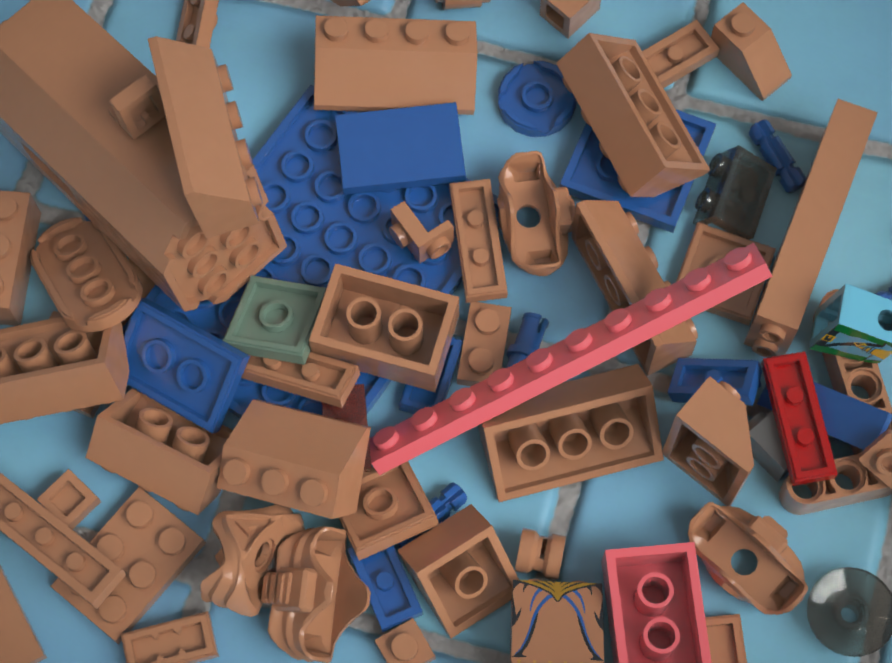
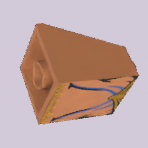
(556, 622)

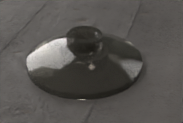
(866, 597)

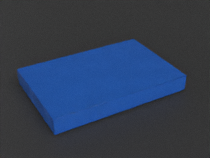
(400, 148)
(182, 365)

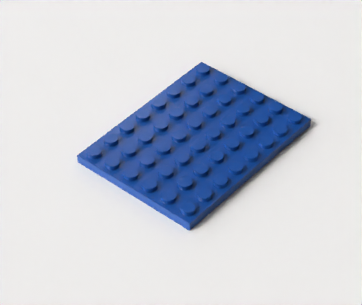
(325, 227)

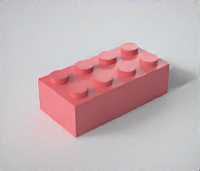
(655, 604)

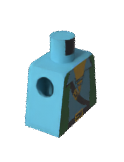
(854, 325)

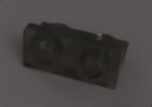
(735, 192)

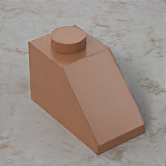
(751, 51)

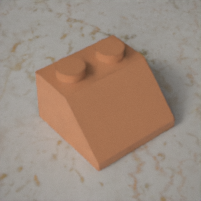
(460, 570)

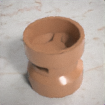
(540, 553)

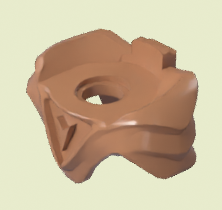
(527, 184)
(247, 554)
(779, 575)
(313, 594)

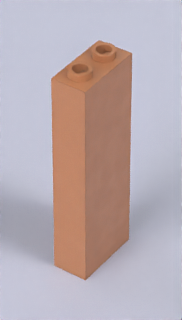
(810, 230)

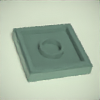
(275, 319)

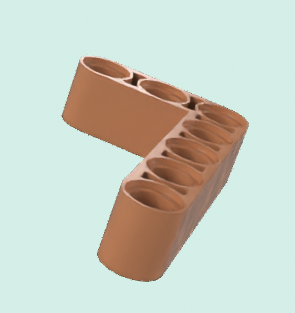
(866, 485)

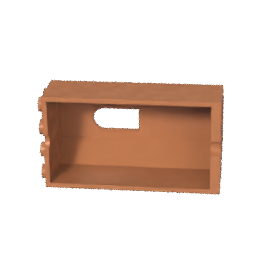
(54, 110)

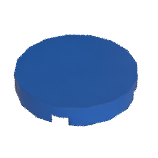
(535, 99)

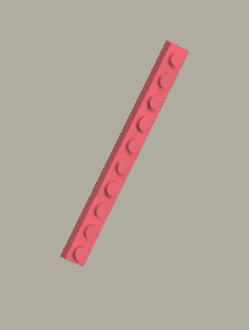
(569, 357)

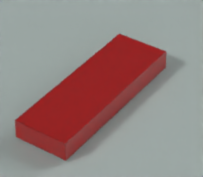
(799, 418)

